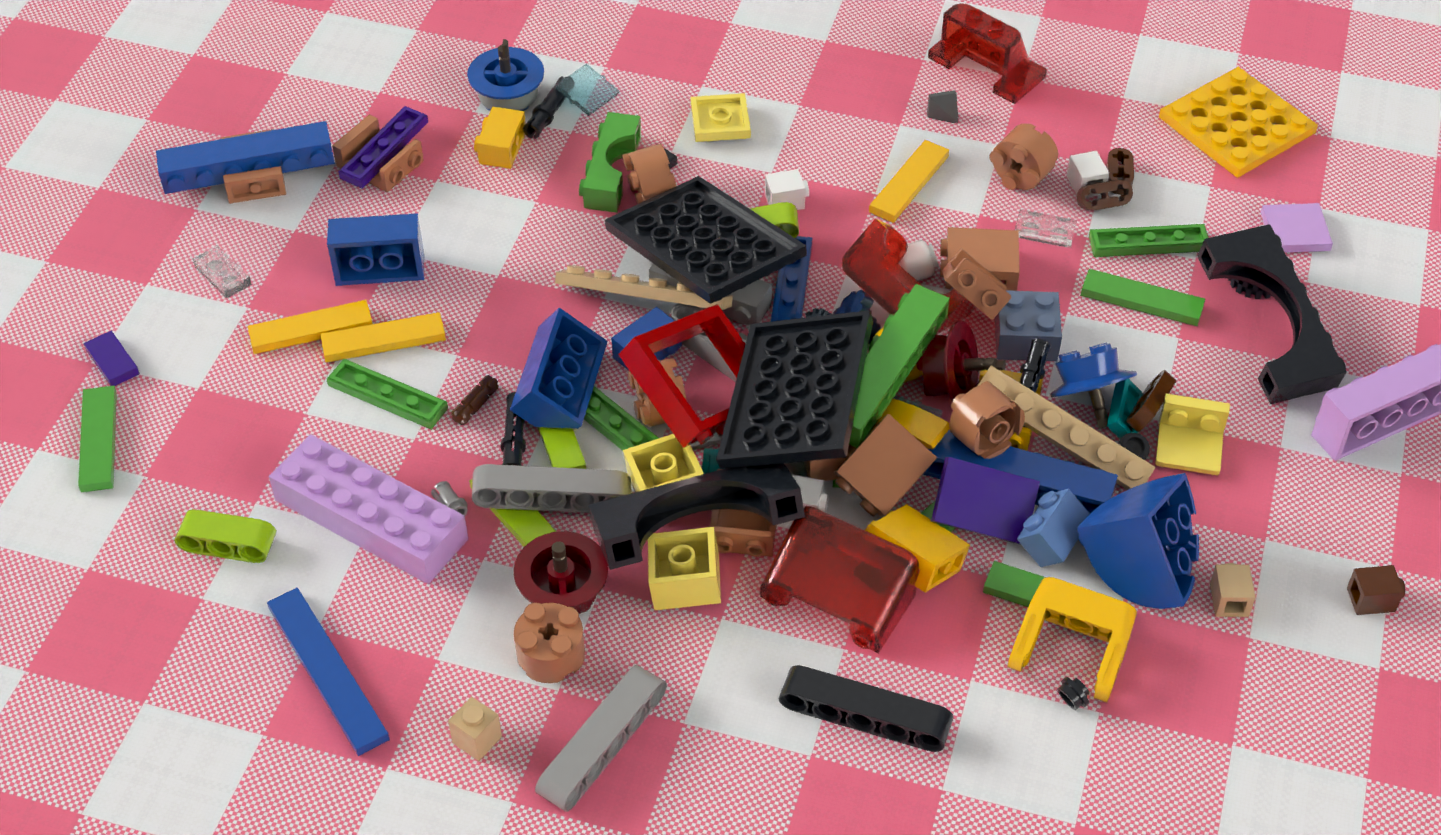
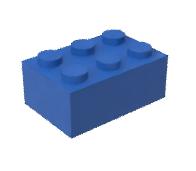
(376, 249)

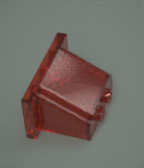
(991, 44)

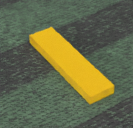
(909, 181)
(307, 326)
(383, 337)

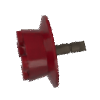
(952, 362)

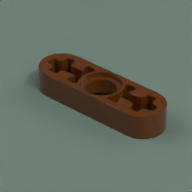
(1150, 401)

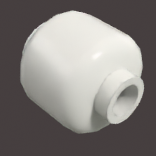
(919, 260)

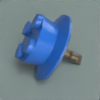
(1090, 374)

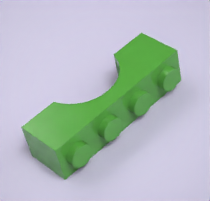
(604, 184)

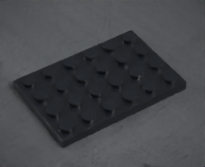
(705, 239)
(796, 390)

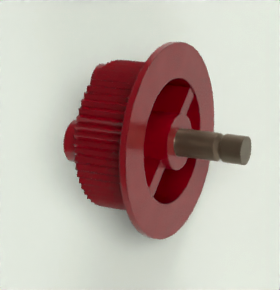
(561, 570)

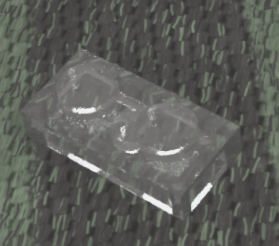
(1045, 228)
(222, 271)

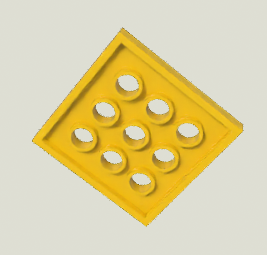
(1270, 109)

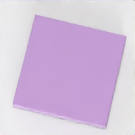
(1298, 226)

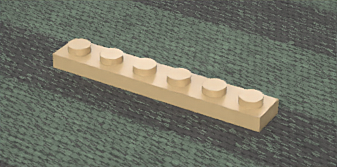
(631, 285)
(1072, 434)

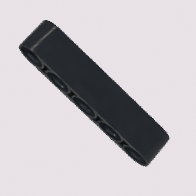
(866, 708)

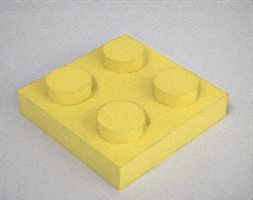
(720, 117)

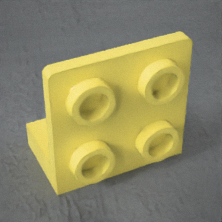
(1191, 434)

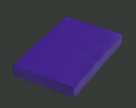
(984, 500)

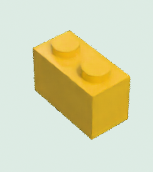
(500, 137)

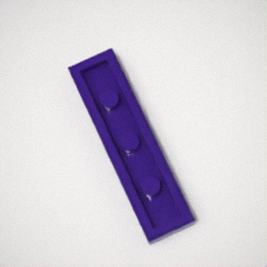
(383, 147)

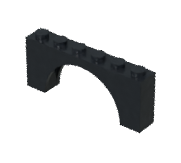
(1259, 259)
(629, 520)

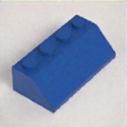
(559, 373)

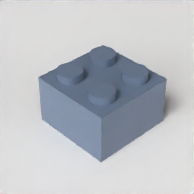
(1025, 318)

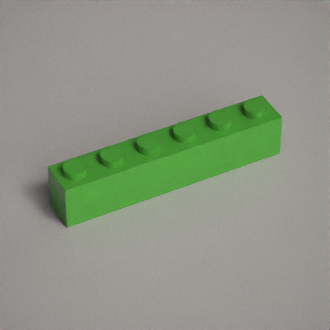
(896, 354)

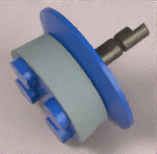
(506, 77)

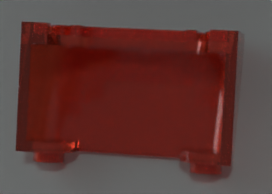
(875, 269)
(843, 575)

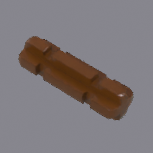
(474, 400)

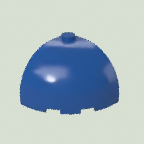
(1145, 542)

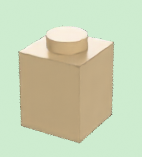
(1232, 590)
(475, 728)

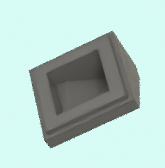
(943, 106)

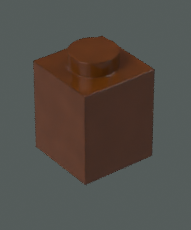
(1375, 590)

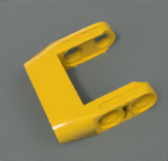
(1082, 612)

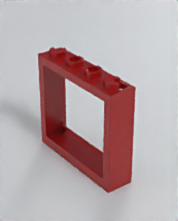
(659, 386)

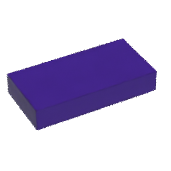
(111, 358)

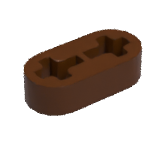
(1125, 170)
(1105, 201)

